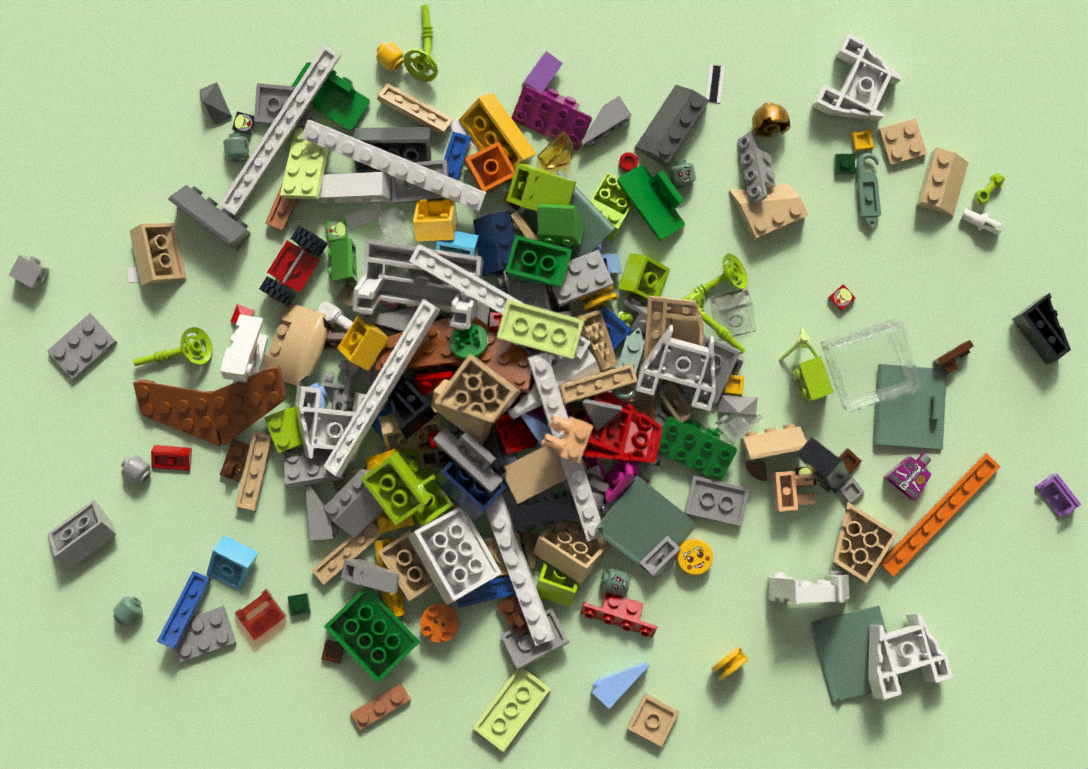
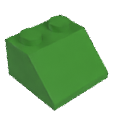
(560, 224)
(343, 261)

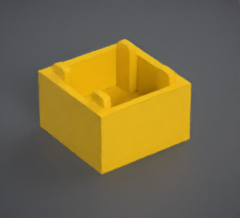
(435, 220)

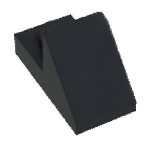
(493, 445)

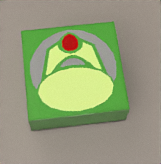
(336, 230)

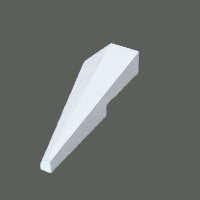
(564, 371)

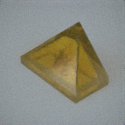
(557, 152)

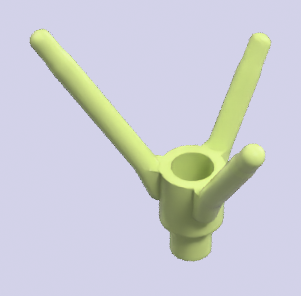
(803, 342)

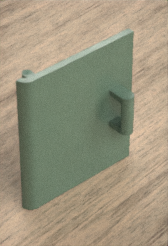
(596, 224)
(912, 418)
(642, 521)
(845, 651)

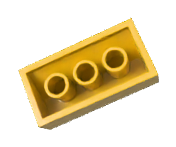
(489, 123)

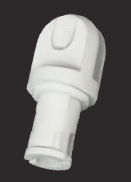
(979, 221)
(334, 315)

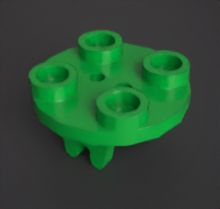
(478, 341)

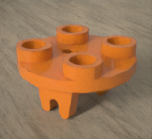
(438, 632)

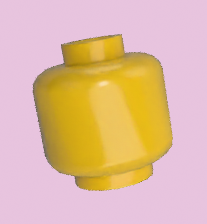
(390, 56)

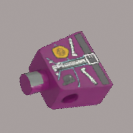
(910, 476)

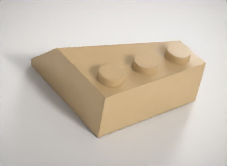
(772, 214)
(595, 330)
(478, 391)
(467, 423)
(862, 543)
(568, 551)

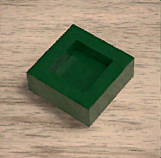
(844, 163)
(299, 604)

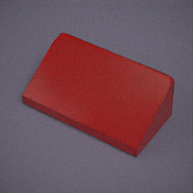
(171, 457)

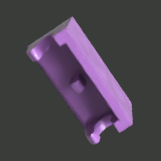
(543, 72)
(1058, 495)

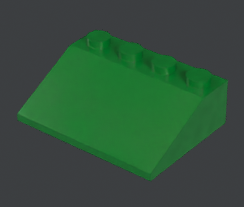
(372, 634)

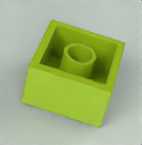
(812, 379)

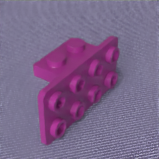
(551, 114)

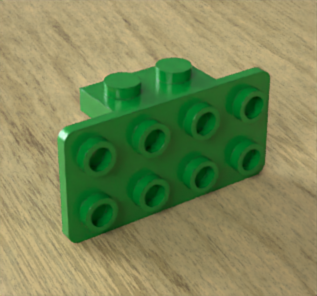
(338, 100)
(654, 200)
(696, 447)

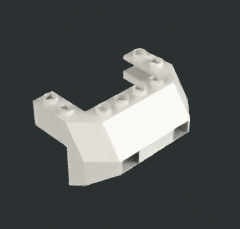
(396, 280)

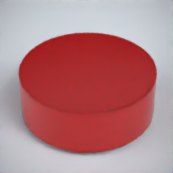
(628, 161)

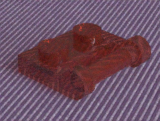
(265, 619)

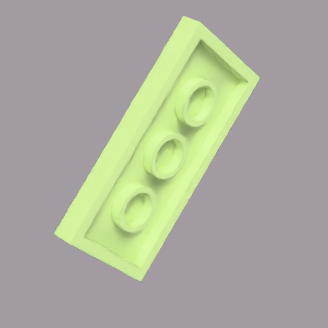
(304, 168)
(540, 329)
(511, 708)

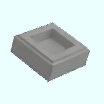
(597, 482)
(851, 490)

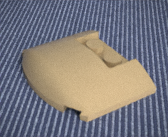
(677, 312)
(297, 343)

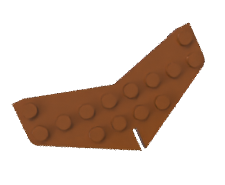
(434, 350)
(216, 412)

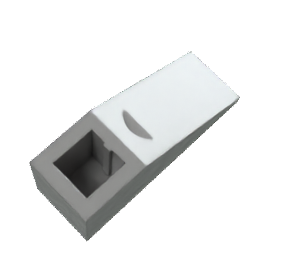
(611, 116)
(393, 320)
(370, 575)

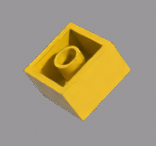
(363, 343)

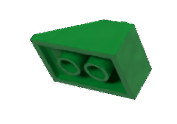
(537, 262)

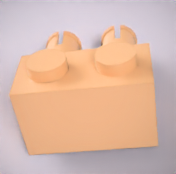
(573, 439)
(785, 491)

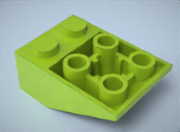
(536, 186)
(611, 202)

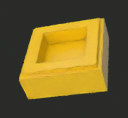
(862, 140)
(734, 385)

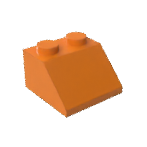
(490, 168)

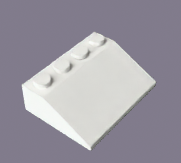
(454, 555)

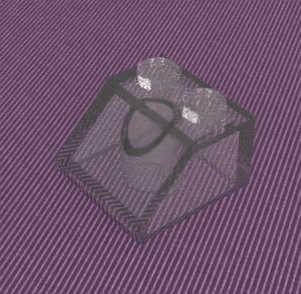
(734, 312)
(735, 426)

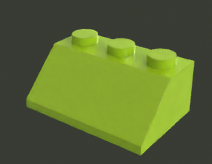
(396, 488)

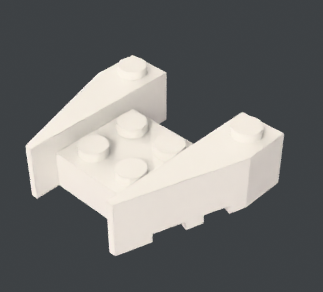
(862, 86)
(246, 351)
(681, 364)
(322, 426)
(786, 588)
(903, 651)

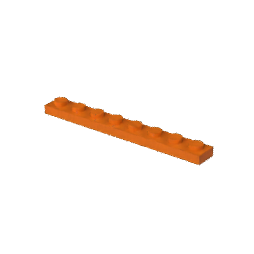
(939, 514)

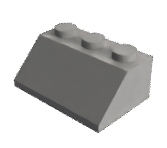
(354, 506)
(81, 535)

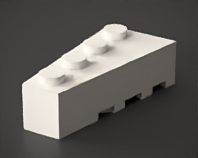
(355, 188)

